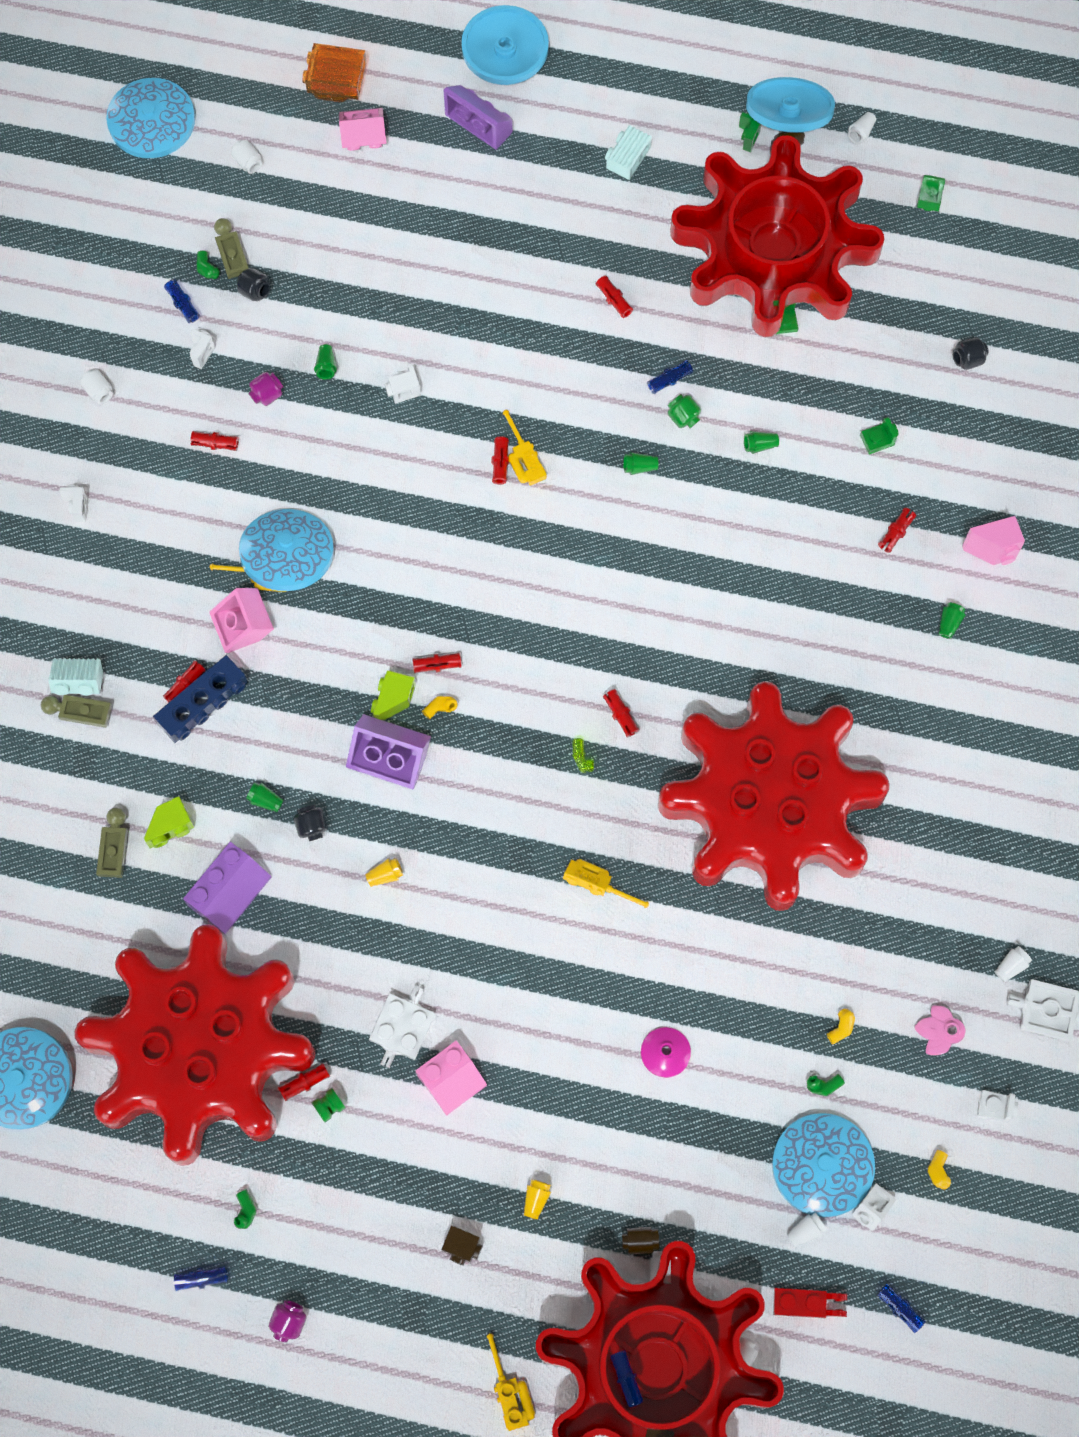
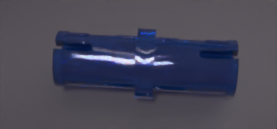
(181, 301)
(670, 377)
(200, 1278)
(901, 1308)

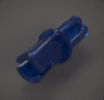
(626, 1378)

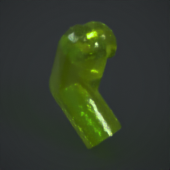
(579, 756)

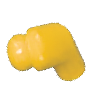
(440, 704)
(845, 1026)
(937, 1172)

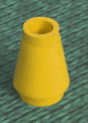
(385, 872)
(536, 1198)

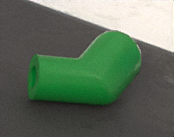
(205, 268)
(823, 1087)
(247, 1210)

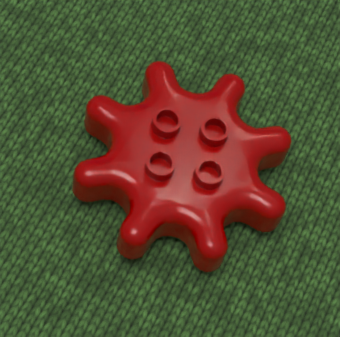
(776, 236)
(773, 795)
(195, 1044)
(675, 1344)

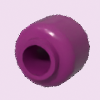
(265, 388)
(287, 1321)

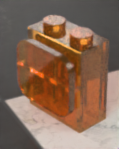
(334, 72)

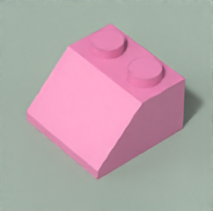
(362, 128)
(995, 541)
(241, 619)
(451, 1078)

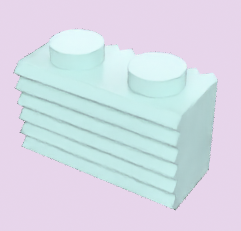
(628, 152)
(76, 676)

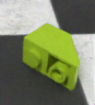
(394, 696)
(168, 822)

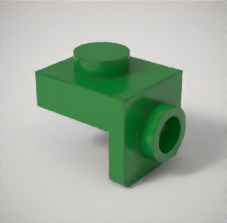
(931, 193)

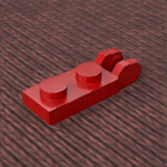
(806, 1303)

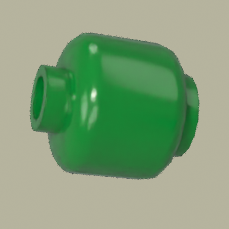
(684, 411)

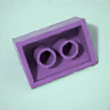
(477, 115)
(387, 751)
(227, 888)

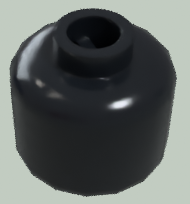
(253, 284)
(970, 353)
(310, 822)

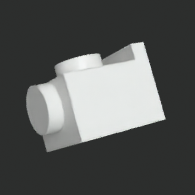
(403, 386)

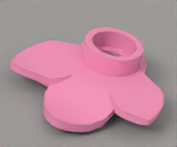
(936, 1030)

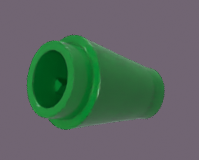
(325, 363)
(760, 441)
(639, 463)
(951, 619)
(263, 797)

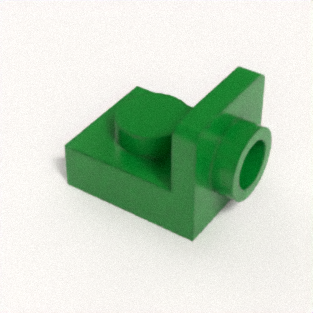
(751, 131)
(789, 320)
(880, 436)

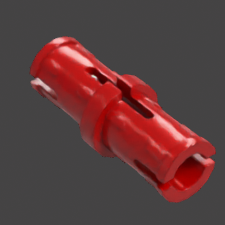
(614, 296)
(214, 441)
(500, 467)
(897, 530)
(436, 663)
(182, 682)
(621, 713)
(304, 1082)

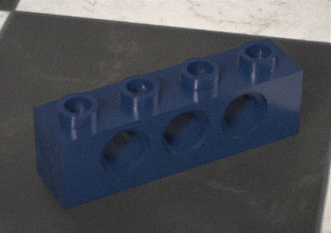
(223, 671)

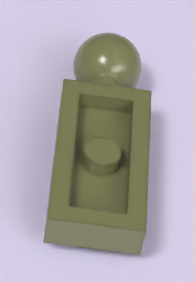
(230, 248)
(78, 710)
(112, 845)

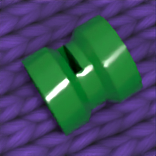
(328, 1105)

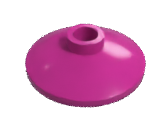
(661, 1064)

